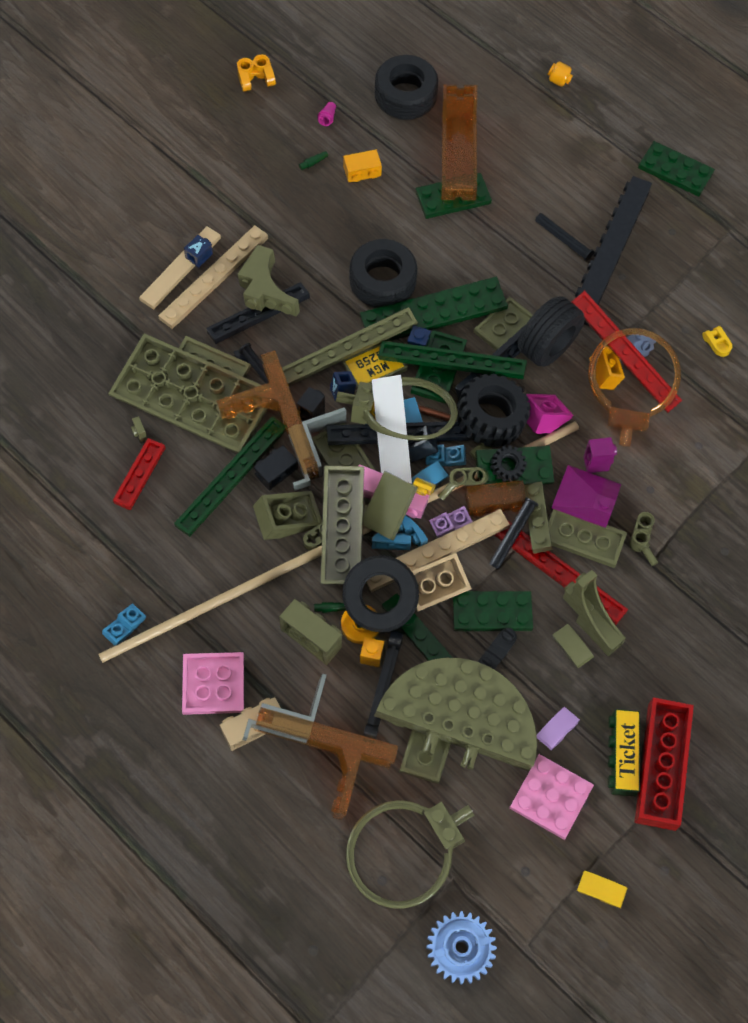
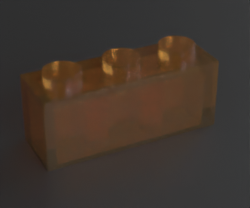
(496, 496)

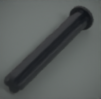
(564, 236)
(254, 360)
(513, 533)

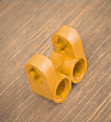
(258, 67)

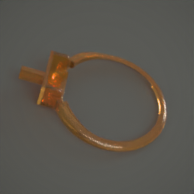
(628, 419)

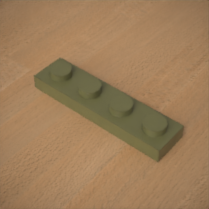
(538, 520)

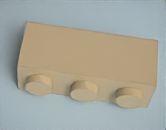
(234, 727)

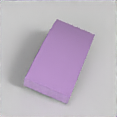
(449, 522)
(557, 728)

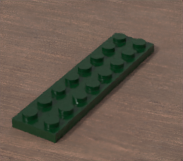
(445, 306)

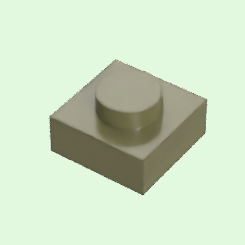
(138, 429)

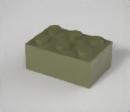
(311, 631)

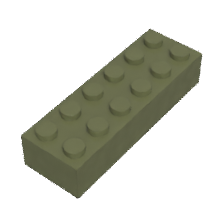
(341, 522)

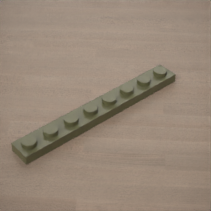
(349, 346)

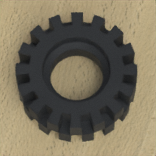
(512, 453)

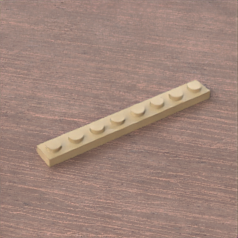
(212, 277)
(447, 545)

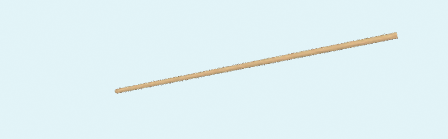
(278, 571)

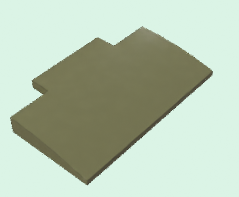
(185, 386)

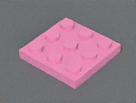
(213, 683)
(551, 796)

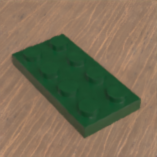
(676, 168)
(432, 205)
(439, 376)
(538, 465)
(493, 611)

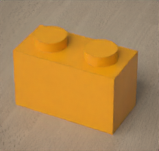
(362, 166)
(608, 370)

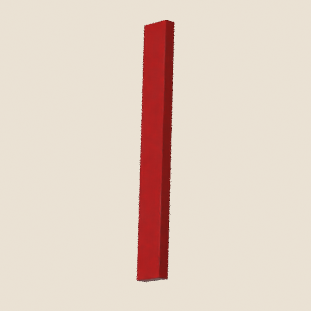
(625, 351)
(560, 571)

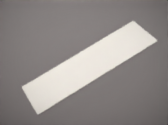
(391, 415)

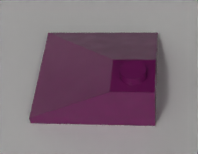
(586, 496)

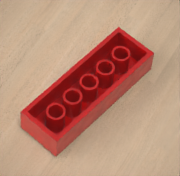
(664, 764)

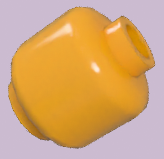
(560, 74)

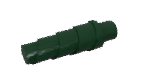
(313, 160)
(327, 607)

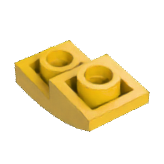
(424, 487)
(602, 889)

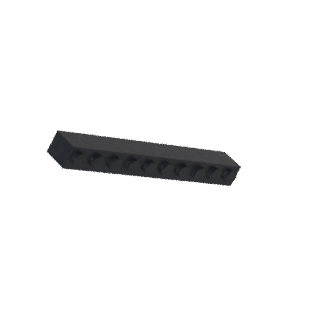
(615, 239)

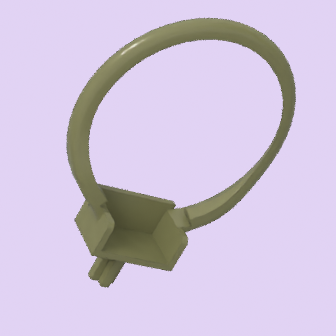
(363, 402)
(443, 825)

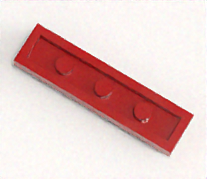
(139, 474)

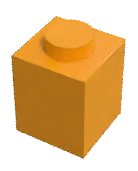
(371, 652)

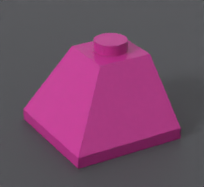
(546, 413)

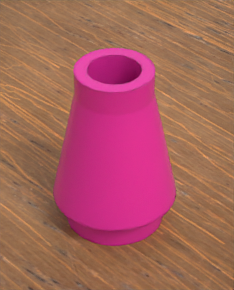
(326, 115)

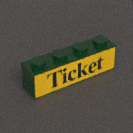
(625, 753)

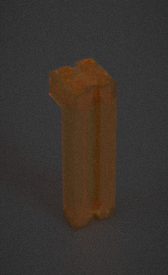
(459, 142)

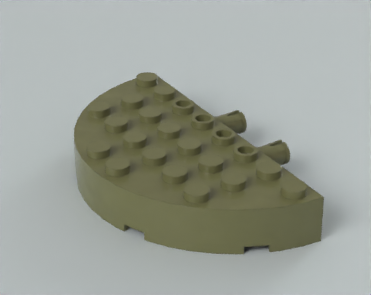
(465, 707)

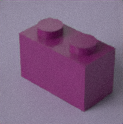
(599, 455)

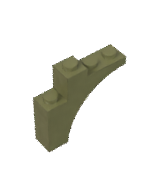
(259, 286)
(592, 615)

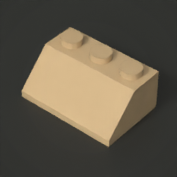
(440, 581)

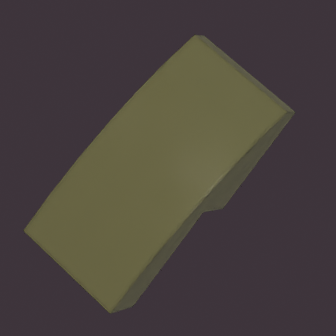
(573, 646)

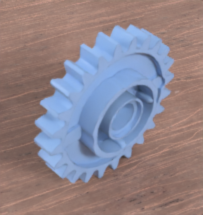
(457, 964)

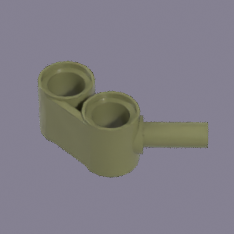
(468, 480)
(643, 532)

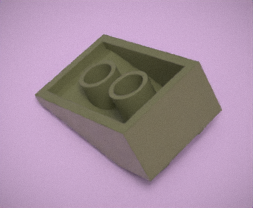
(286, 514)

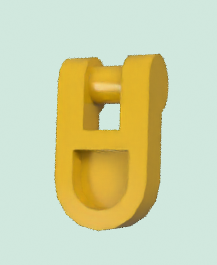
(720, 346)

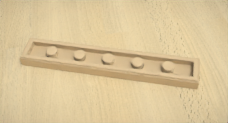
(173, 274)

